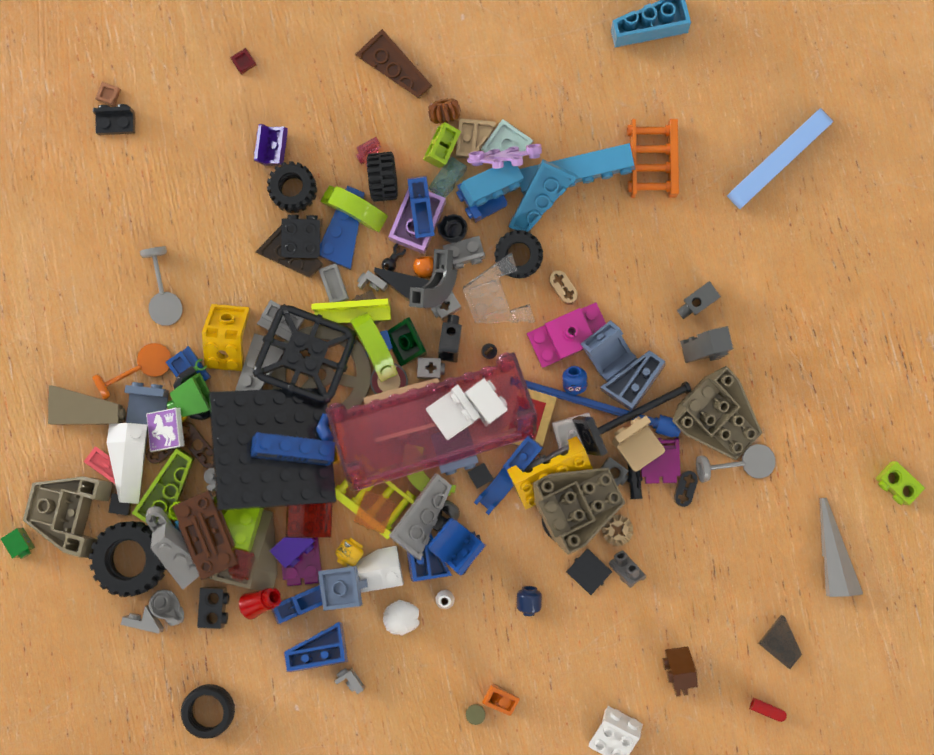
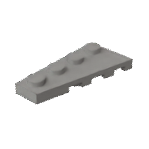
(247, 380)
(417, 523)

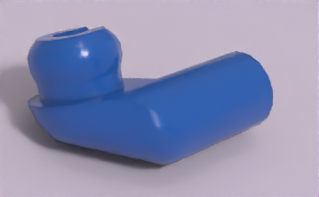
(323, 429)

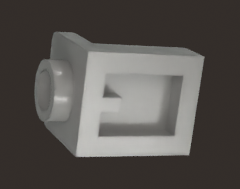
(376, 283)
(354, 682)

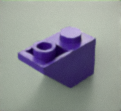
(290, 548)

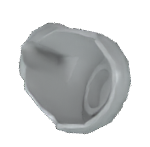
(166, 606)

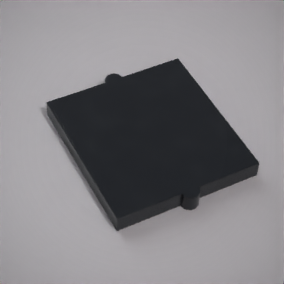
(589, 571)

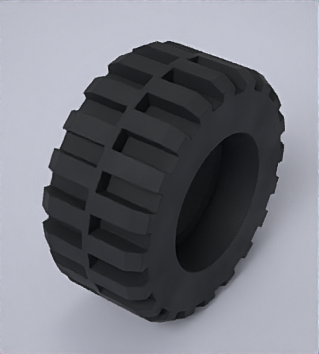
(104, 564)

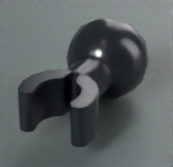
(391, 262)

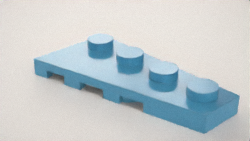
(544, 189)

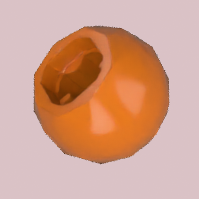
(423, 266)

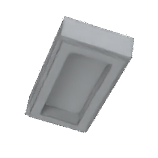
(333, 283)

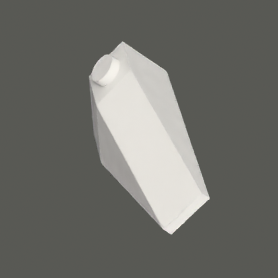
(127, 454)
(380, 569)

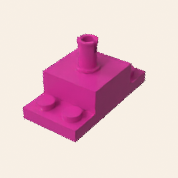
(565, 334)

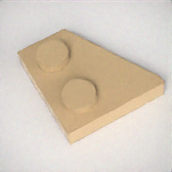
(472, 136)

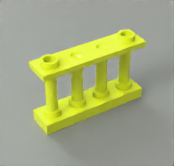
(354, 502)

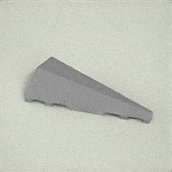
(839, 571)

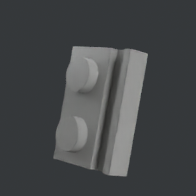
(283, 330)

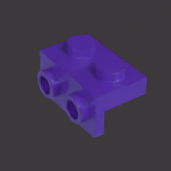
(270, 145)

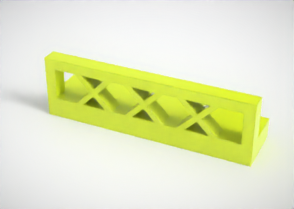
(345, 311)

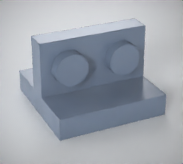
(341, 588)

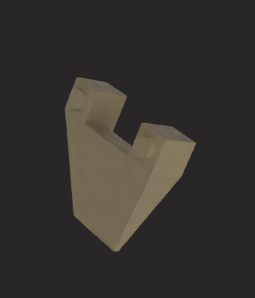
(61, 511)

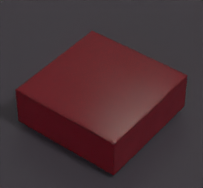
(243, 61)

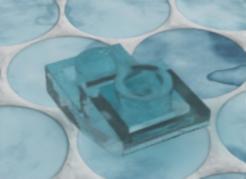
(447, 177)

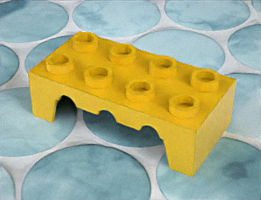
(573, 461)

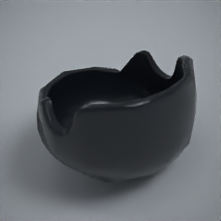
(452, 228)

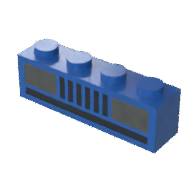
(292, 449)

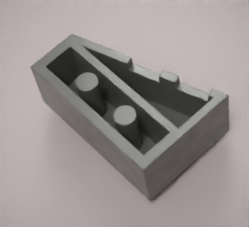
(709, 344)

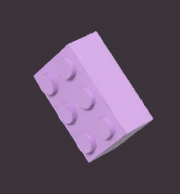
(403, 227)

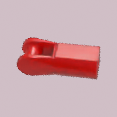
(767, 710)

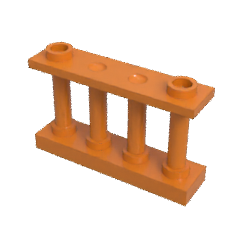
(670, 167)

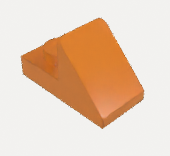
(500, 700)

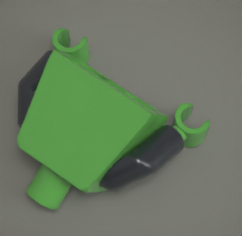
(191, 394)

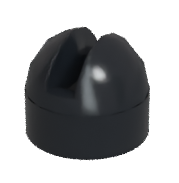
(492, 353)

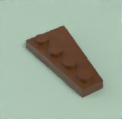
(390, 61)

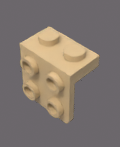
(638, 444)

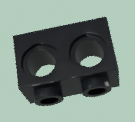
(206, 606)

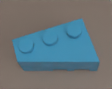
(491, 184)

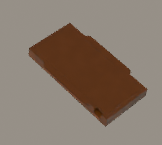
(206, 535)

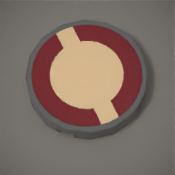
(395, 382)

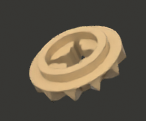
(618, 539)

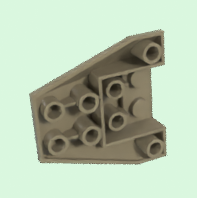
(719, 414)
(577, 505)
(265, 564)

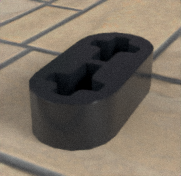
(681, 487)

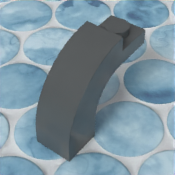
(440, 283)

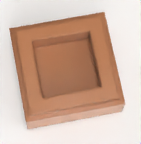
(108, 94)

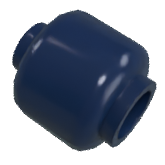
(529, 600)

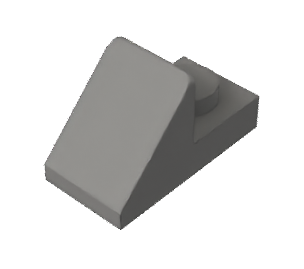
(147, 622)

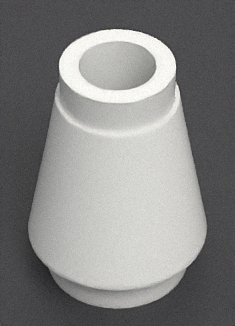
(447, 594)

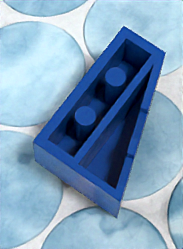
(428, 567)
(318, 651)

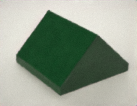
(406, 342)

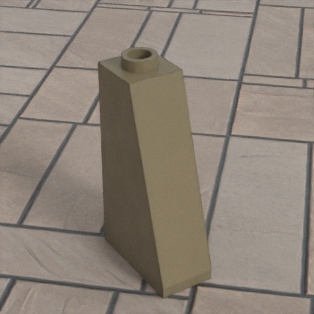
(75, 408)

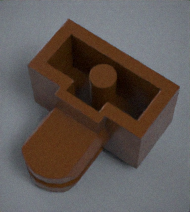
(680, 669)

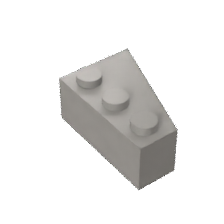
(172, 552)

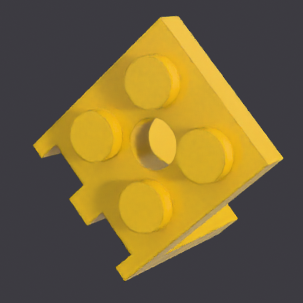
(224, 336)

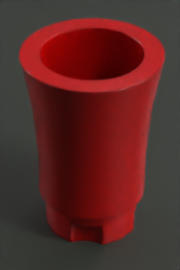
(258, 602)

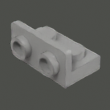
(466, 252)

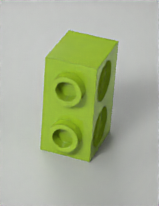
(442, 145)
(902, 479)

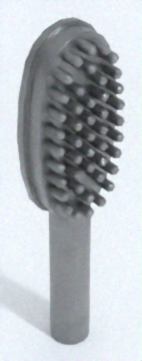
(545, 460)

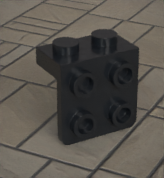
(301, 236)

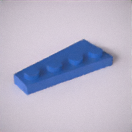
(341, 236)

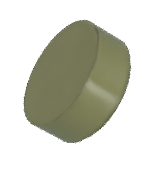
(475, 714)

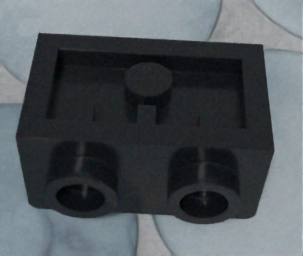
(114, 119)

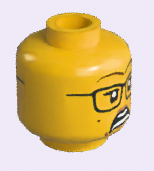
(349, 552)

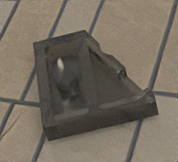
(781, 643)

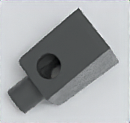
(706, 294)

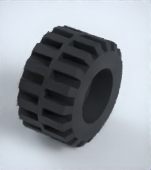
(288, 172)
(382, 176)
(531, 242)

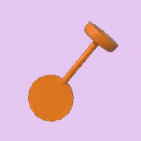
(150, 361)

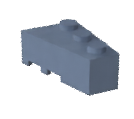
(634, 381)

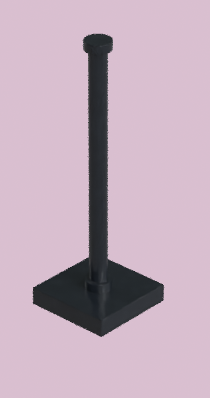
(591, 435)

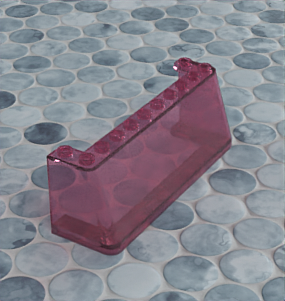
(400, 438)

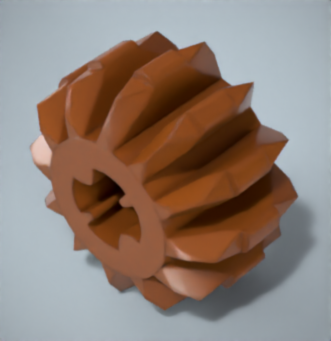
(444, 111)

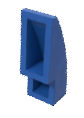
(420, 207)
(298, 604)

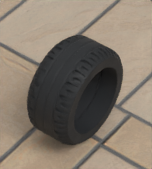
(187, 711)

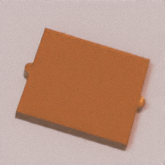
(374, 512)

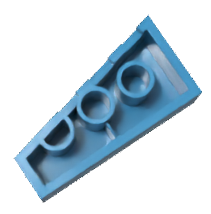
(652, 22)

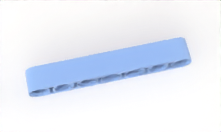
(780, 158)

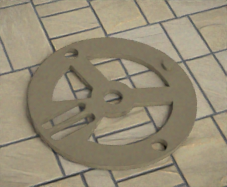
(359, 383)

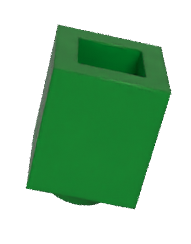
(18, 543)

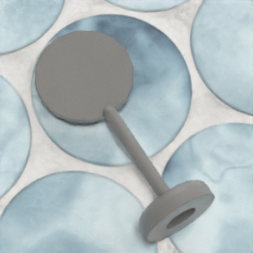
(164, 307)
(757, 462)

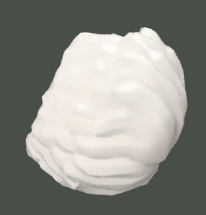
(401, 617)

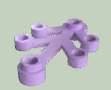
(511, 154)

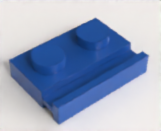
(184, 360)

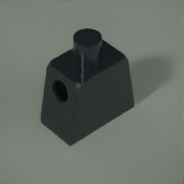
(449, 344)

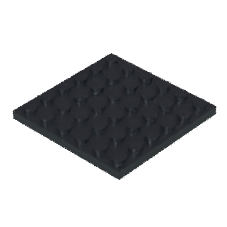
(264, 482)

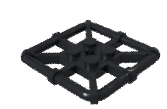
(293, 358)

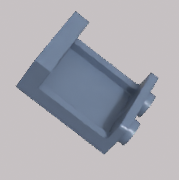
(608, 351)

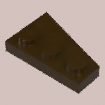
(272, 250)

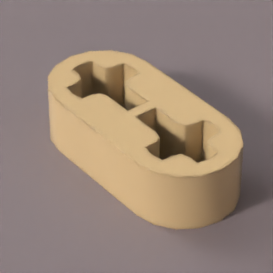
(559, 290)

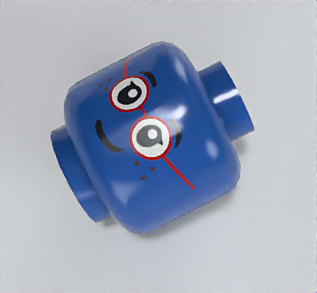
(574, 380)

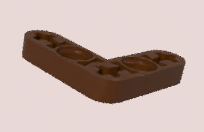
(193, 435)

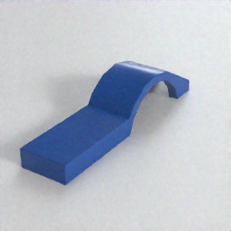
(502, 483)

